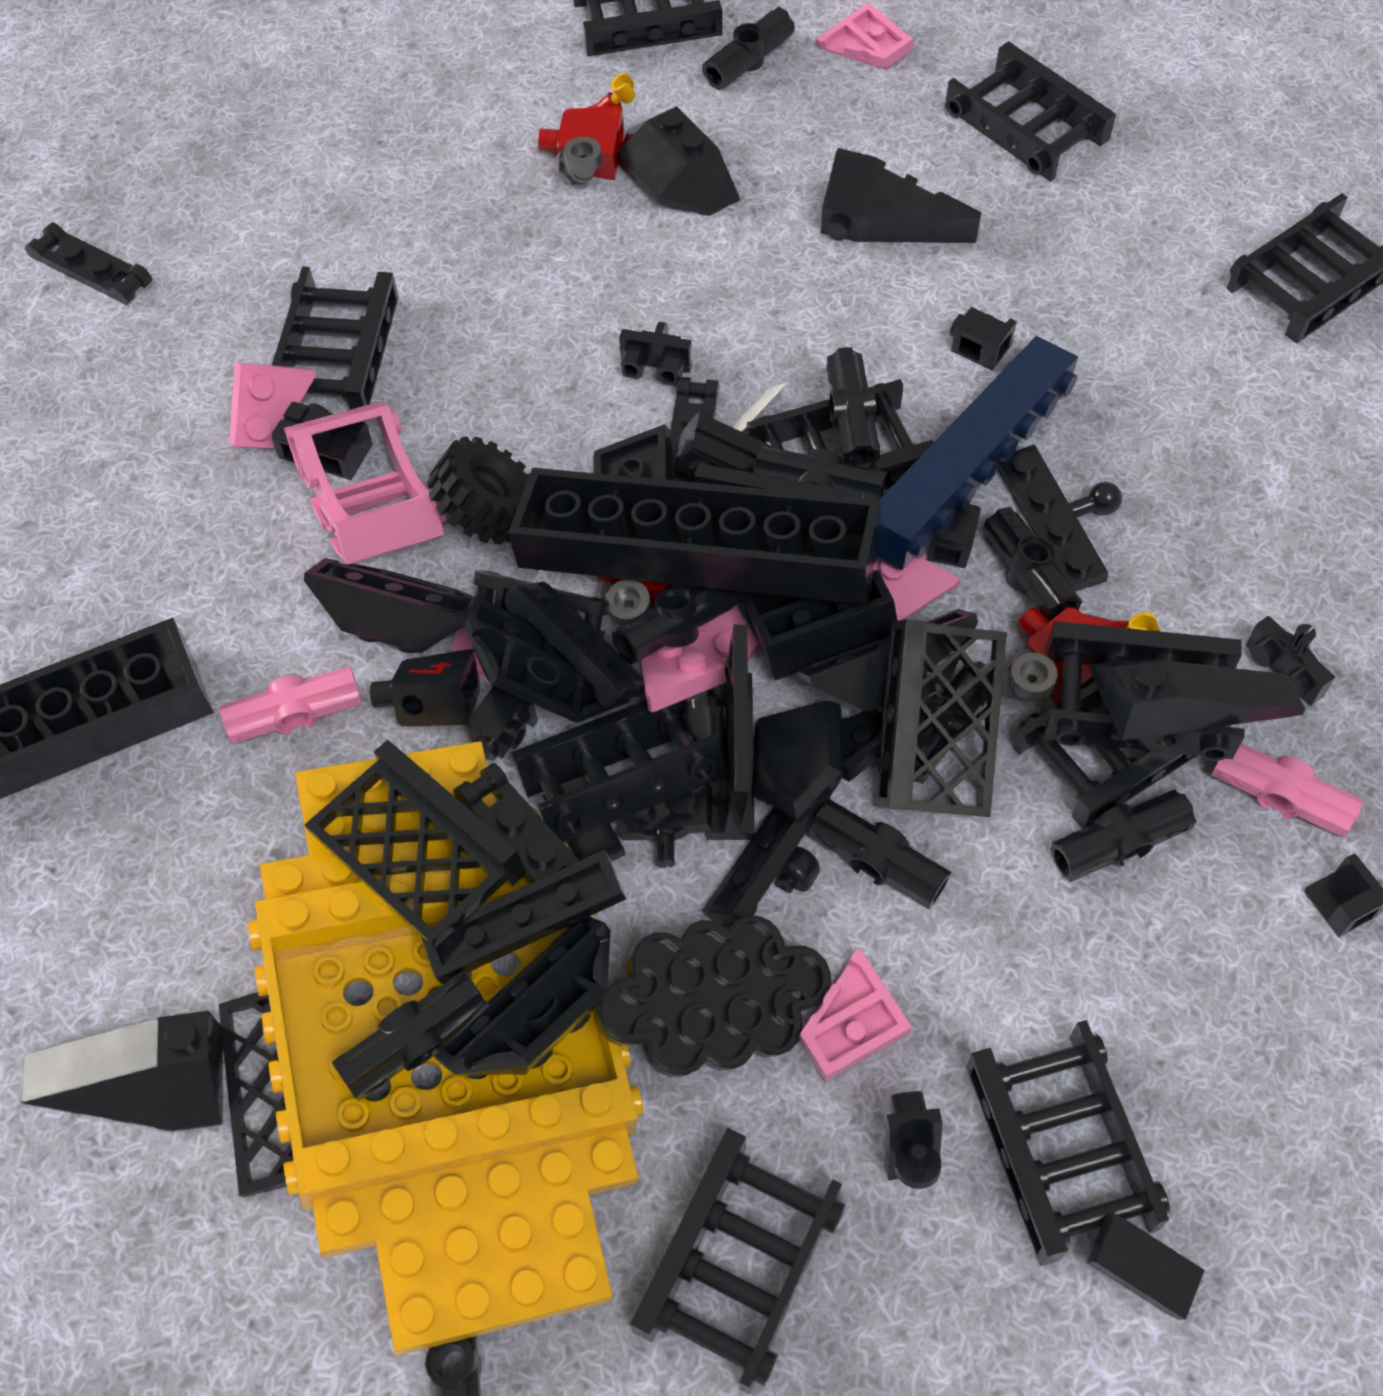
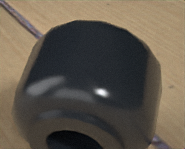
(798, 871)

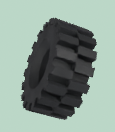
(478, 488)

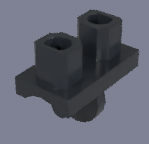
(655, 349)
(913, 1141)

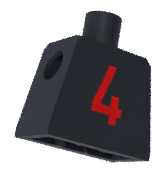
(431, 690)

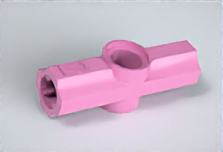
(290, 704)
(1290, 788)

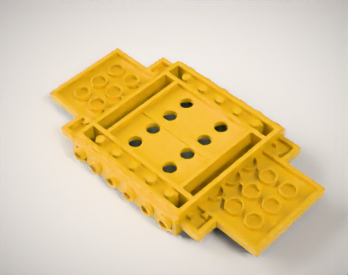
(457, 1185)

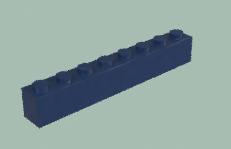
(972, 449)

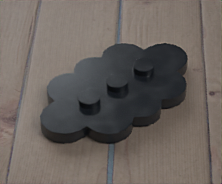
(713, 996)

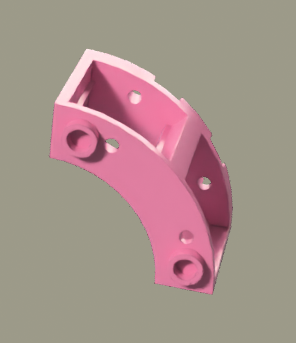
(377, 529)

